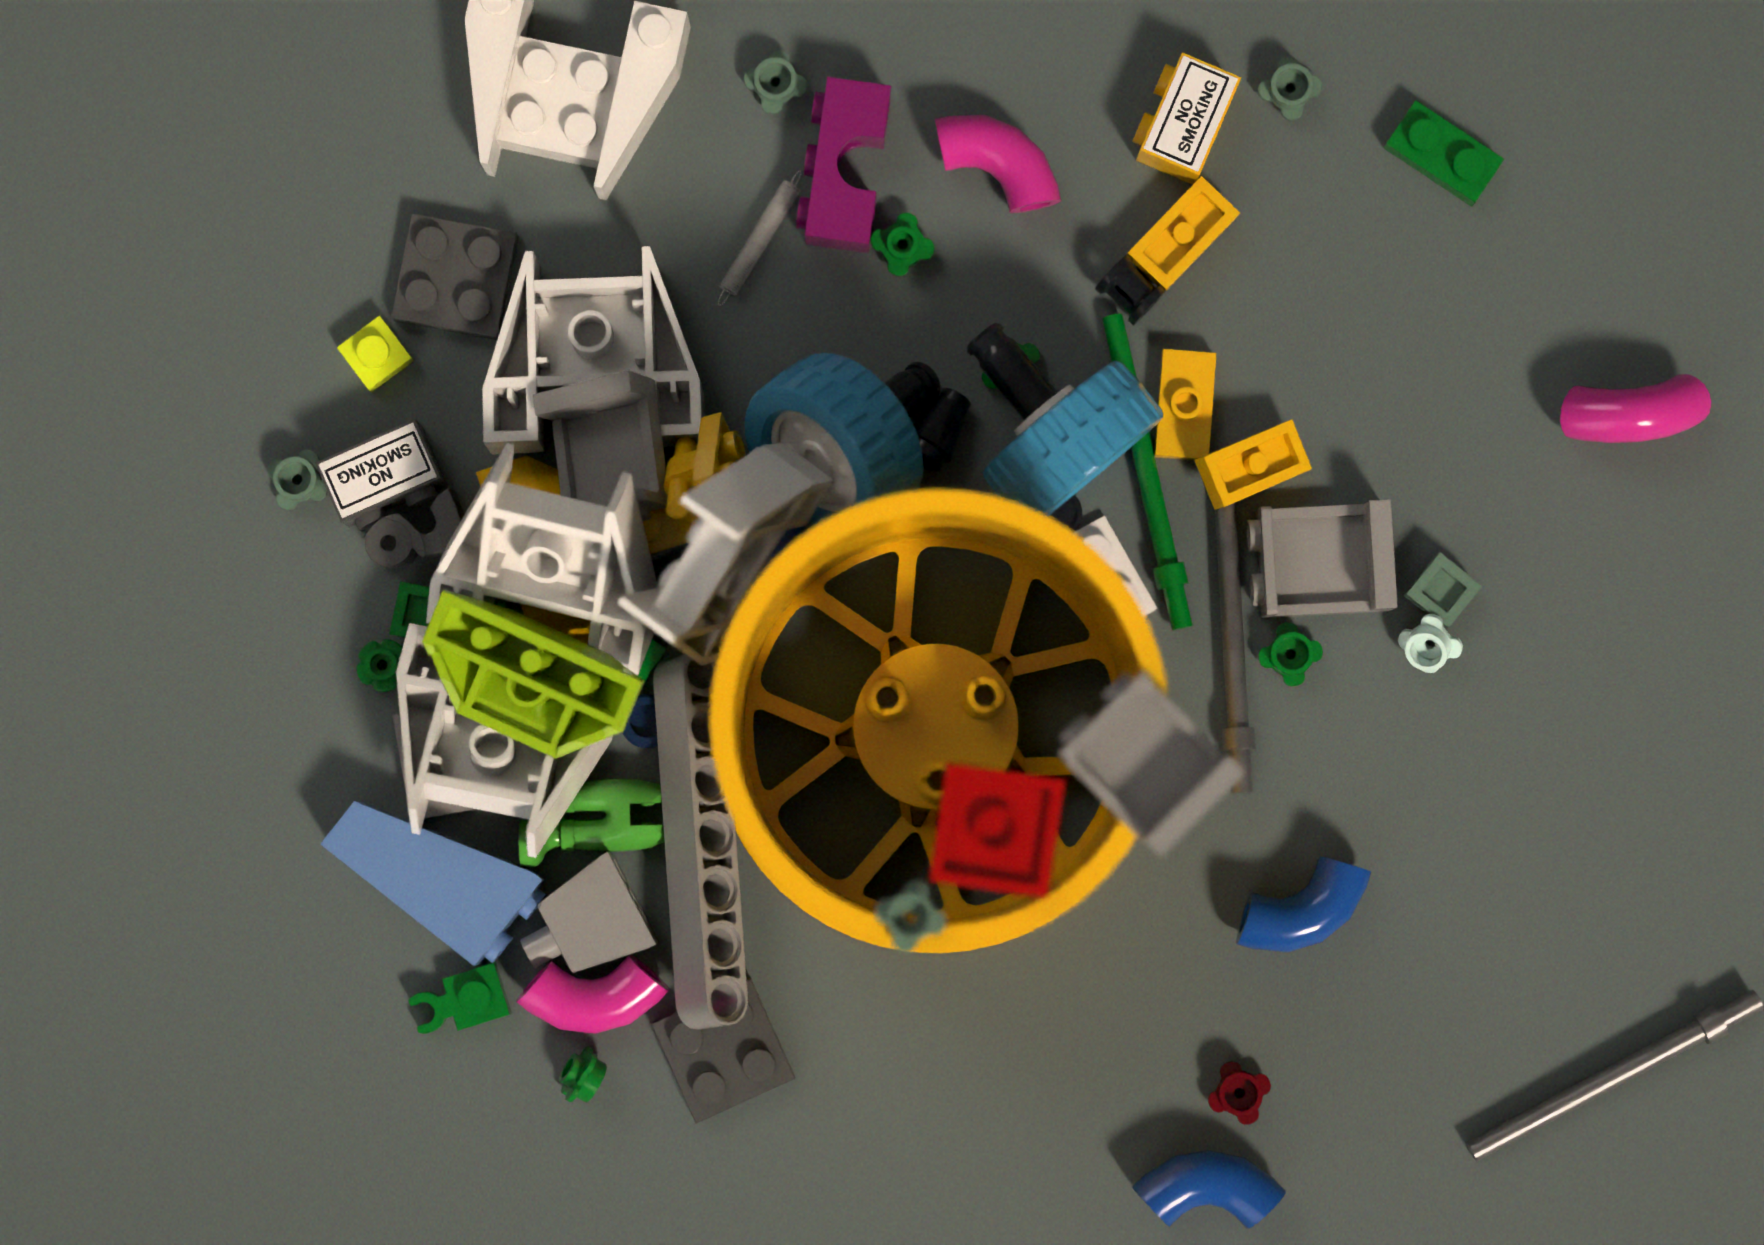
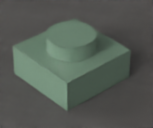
(1443, 589)

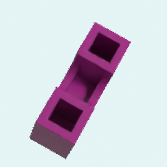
(849, 118)

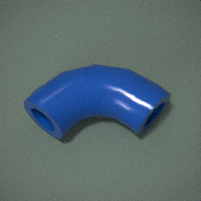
(1306, 916)
(1209, 1180)

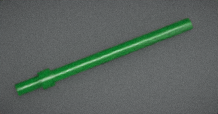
(1169, 573)

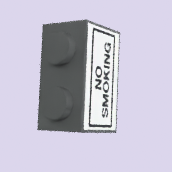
(382, 475)

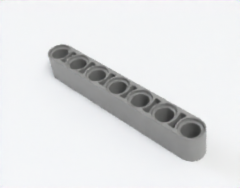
(698, 864)

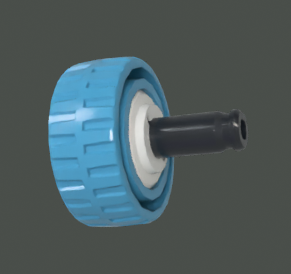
(846, 426)
(1064, 433)

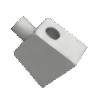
(590, 919)

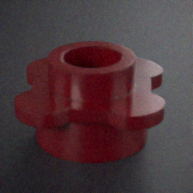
(1254, 1088)

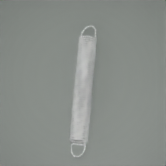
(763, 233)

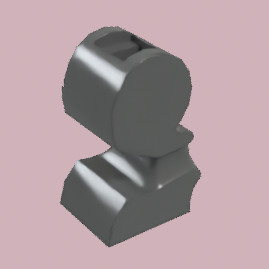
(398, 541)

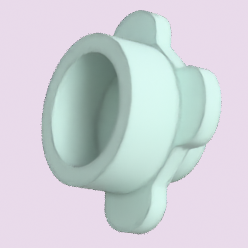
(1422, 655)

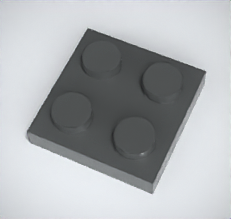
(454, 276)
(724, 1062)

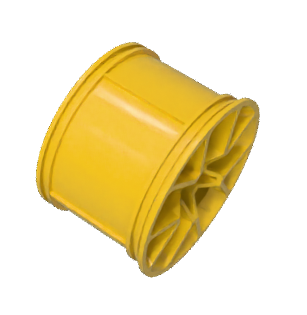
(921, 703)

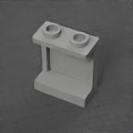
(604, 431)
(1323, 559)
(1148, 762)

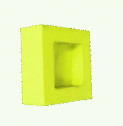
(375, 354)

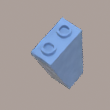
(439, 881)

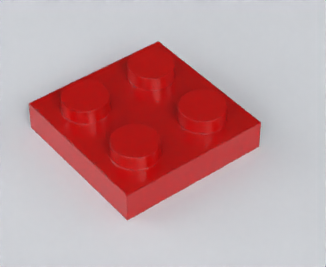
(997, 830)

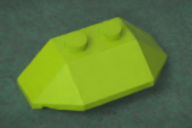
(527, 676)

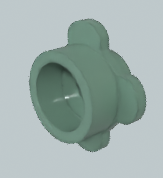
(775, 66)
(1290, 72)
(283, 473)
(893, 914)

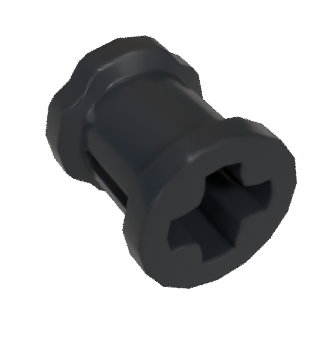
(1130, 289)

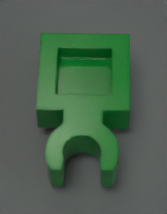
(469, 997)

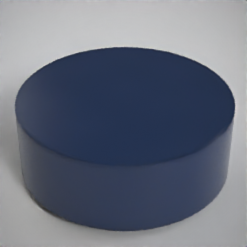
(641, 725)

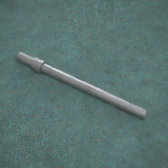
(1238, 736)
(1706, 1026)

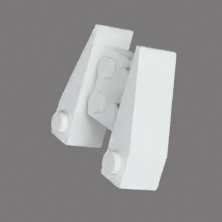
(568, 98)
(580, 332)
(738, 528)
(553, 557)
(474, 765)

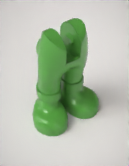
(605, 834)

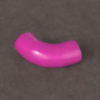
(1002, 152)
(1635, 412)
(595, 1003)

